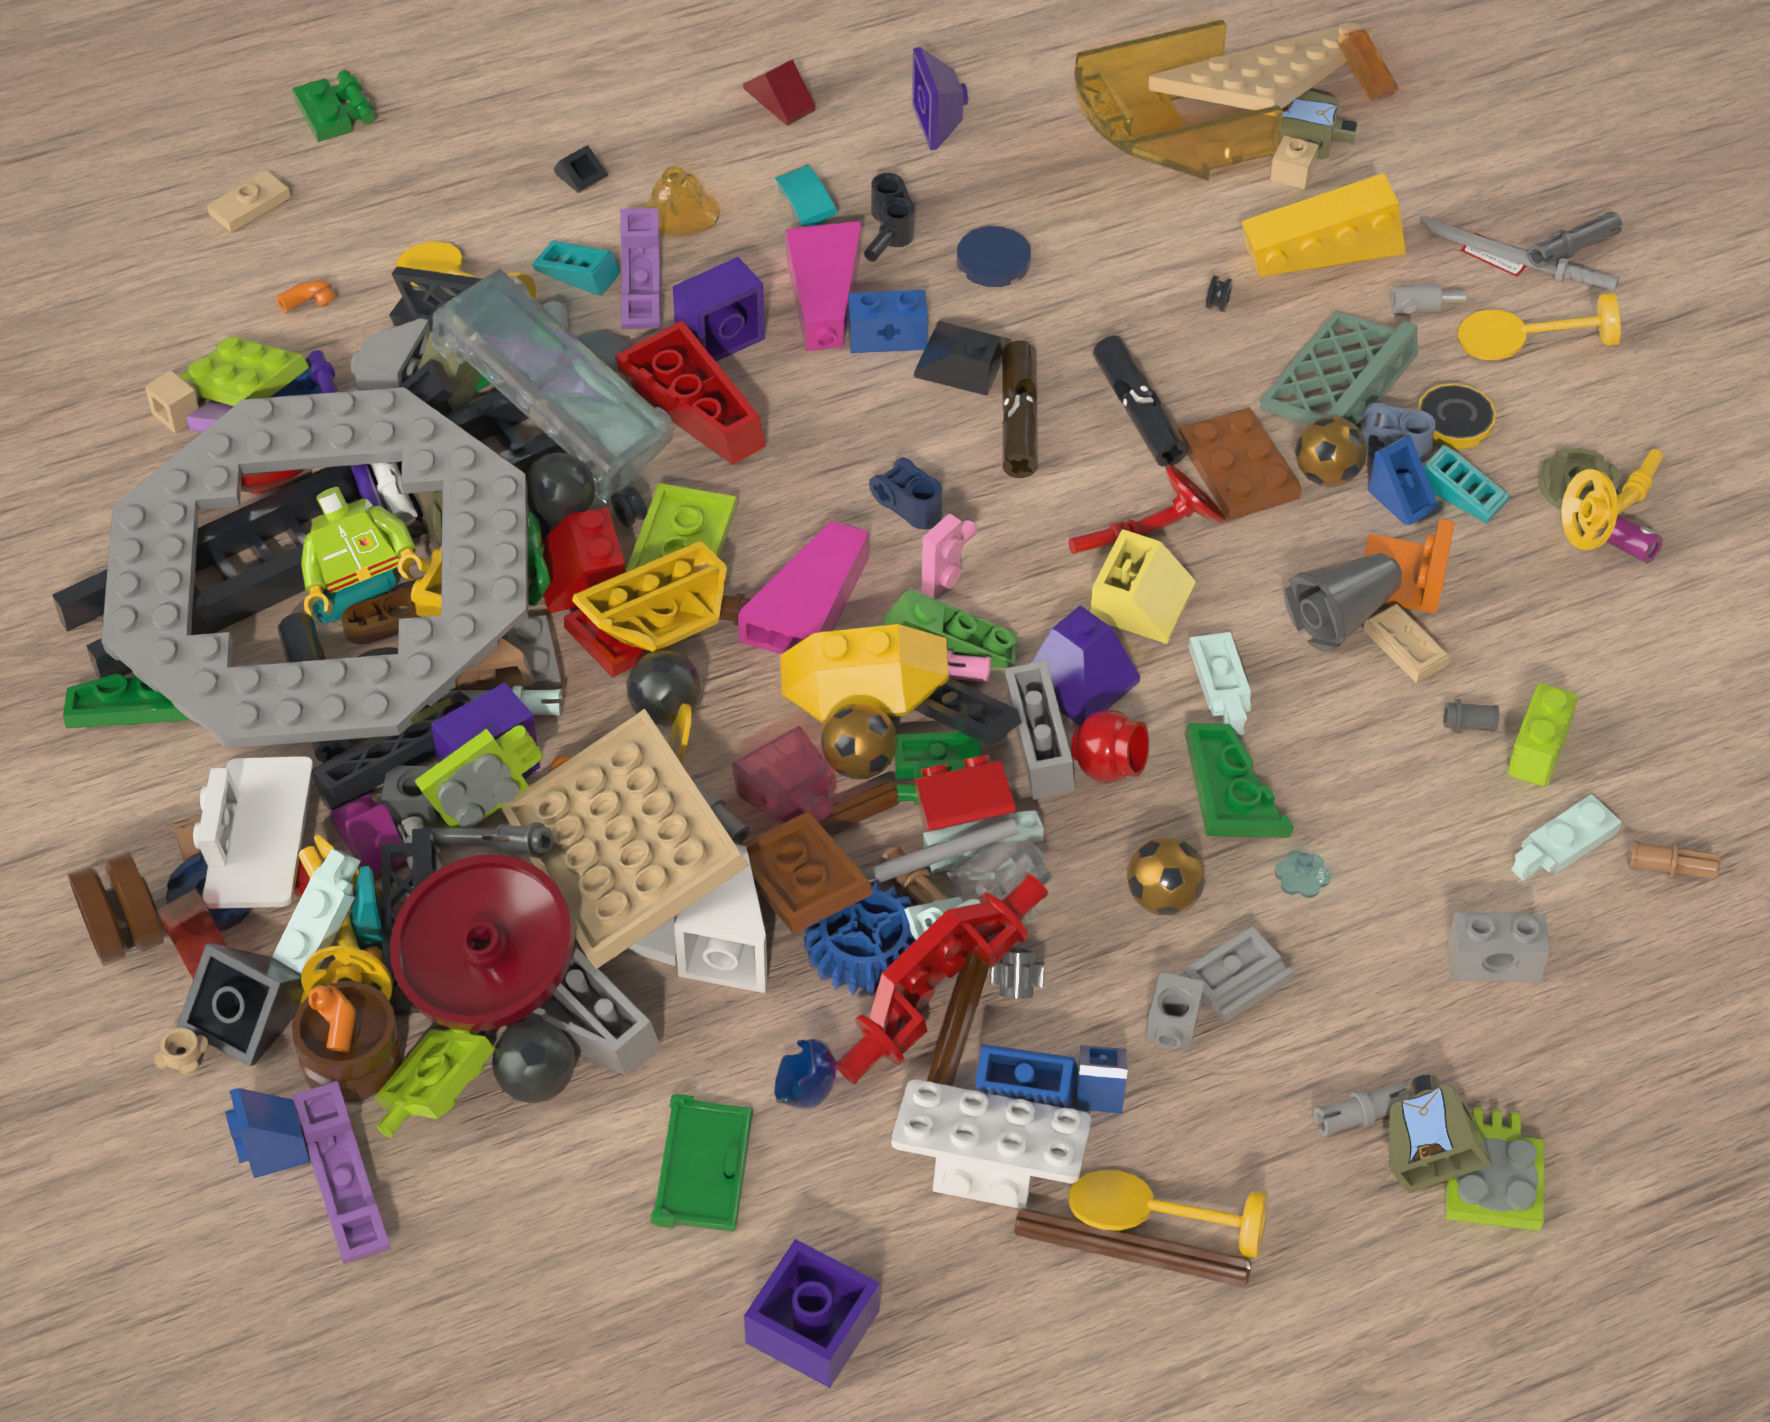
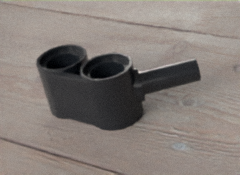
(895, 212)

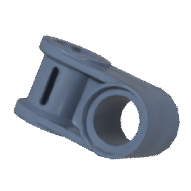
(1396, 424)

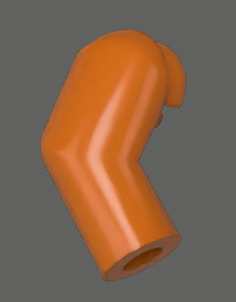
(304, 292)
(338, 1012)

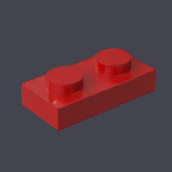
(606, 650)

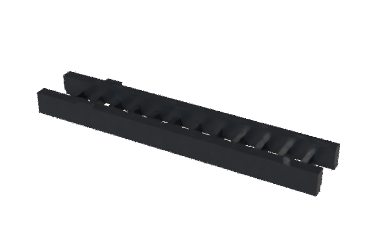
(284, 511)

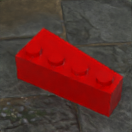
(689, 385)

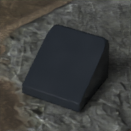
(580, 169)

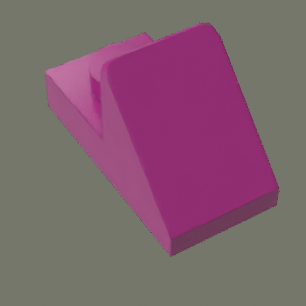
(364, 830)

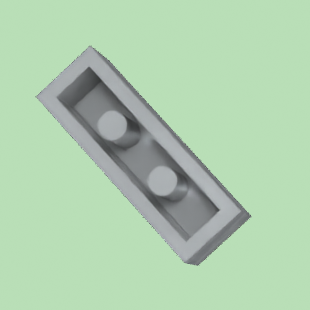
(1041, 730)

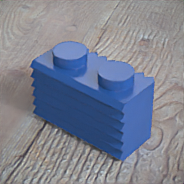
(1027, 1075)

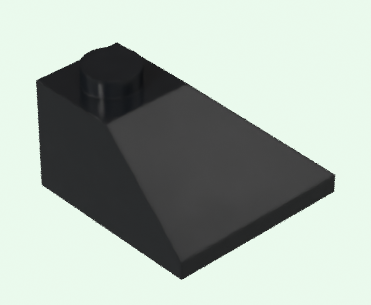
(961, 358)
(241, 1001)

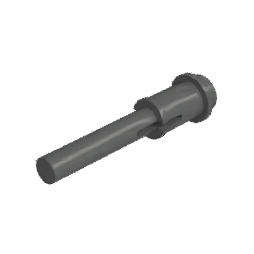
(530, 839)

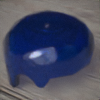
(806, 1077)

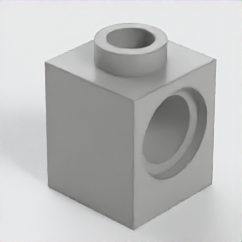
(1176, 996)

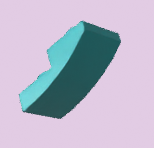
(806, 196)

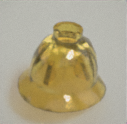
(682, 203)

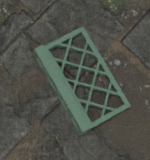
(1366, 383)

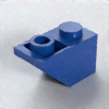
(265, 1132)

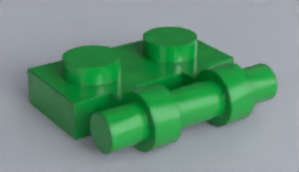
(323, 108)
(930, 750)

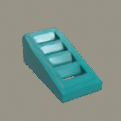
(580, 266)
(1450, 466)
(366, 912)

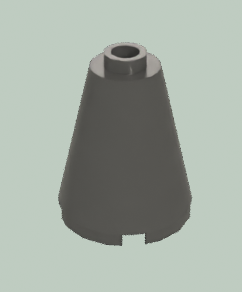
(1340, 597)

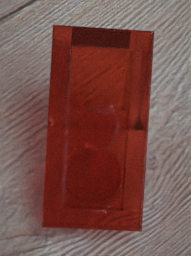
(190, 928)

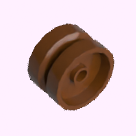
(122, 906)
(373, 1049)

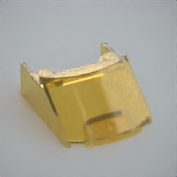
(1144, 123)

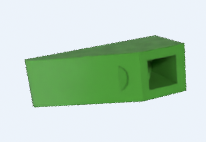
(964, 632)

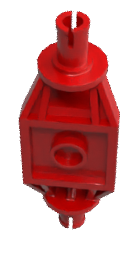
(941, 951)

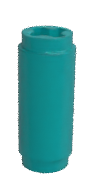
(359, 592)

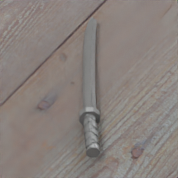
(1561, 268)

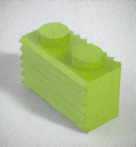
(1542, 734)

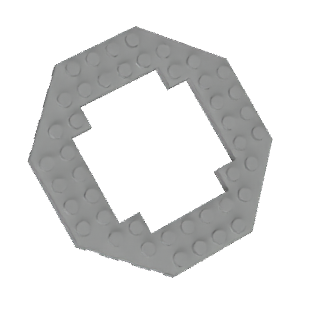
(329, 699)

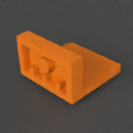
(1421, 566)

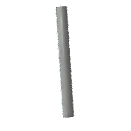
(941, 851)

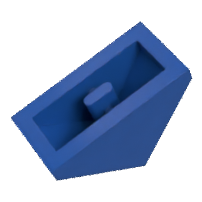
(1402, 482)
(1101, 1079)

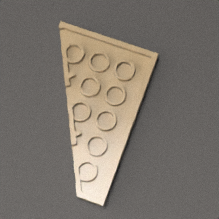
(1261, 74)

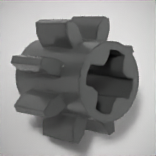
(1018, 973)

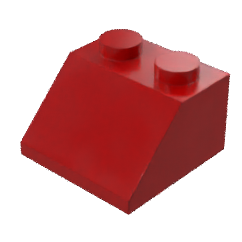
(579, 556)
(963, 794)

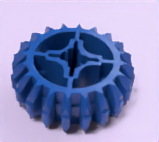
(856, 950)

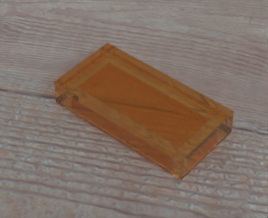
(1367, 64)

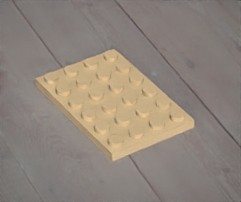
(626, 837)

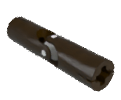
(1019, 409)

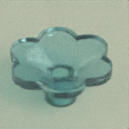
(1302, 874)

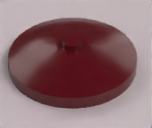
(482, 942)

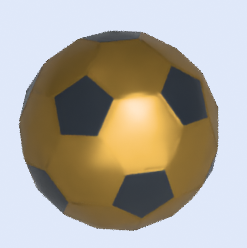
(1331, 451)
(859, 741)
(1166, 876)

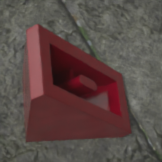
(782, 92)

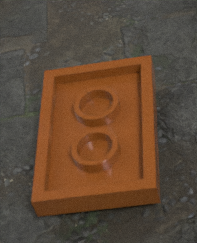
(1239, 463)
(804, 872)

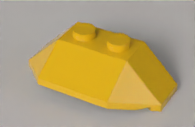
(659, 599)
(869, 665)

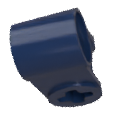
(909, 494)

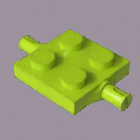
(432, 1077)

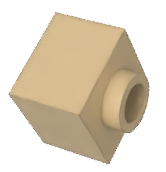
(1294, 162)
(172, 400)

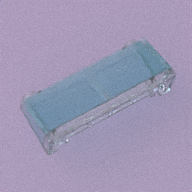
(553, 379)

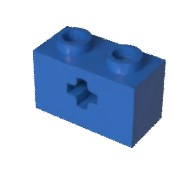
(887, 321)

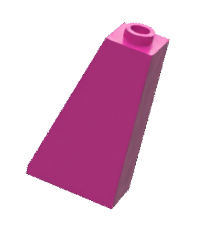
(822, 273)
(807, 591)

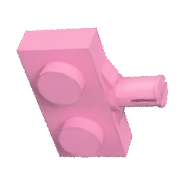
(942, 554)

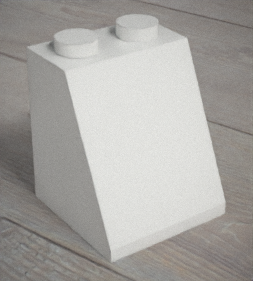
(724, 936)

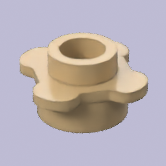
(180, 1040)

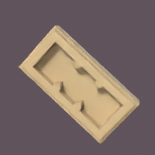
(248, 201)
(1406, 643)

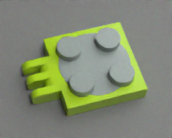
(480, 776)
(1508, 1190)

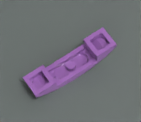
(640, 268)
(340, 1173)

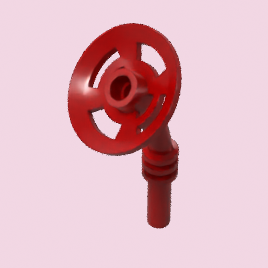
(1188, 500)

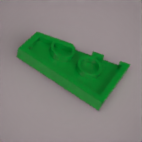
(117, 702)
(1227, 787)

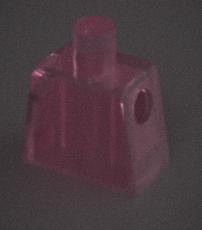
(785, 778)

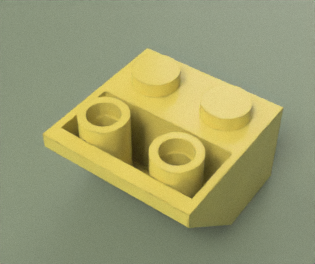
(1141, 588)

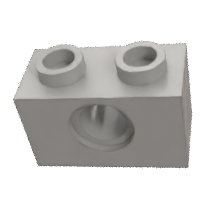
(1498, 947)

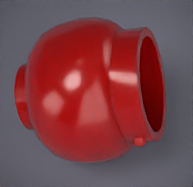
(1110, 746)

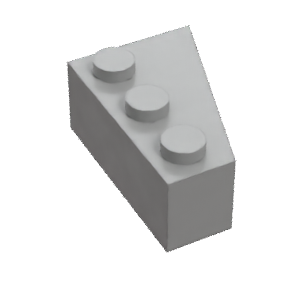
(598, 1018)

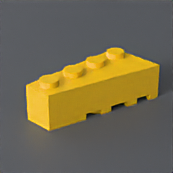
(1327, 229)

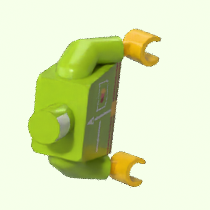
(352, 546)

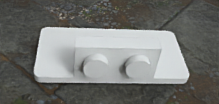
(253, 830)
(990, 1142)

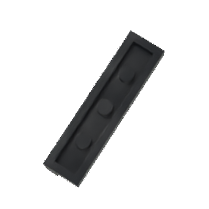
(423, 304)
(367, 763)
(424, 864)

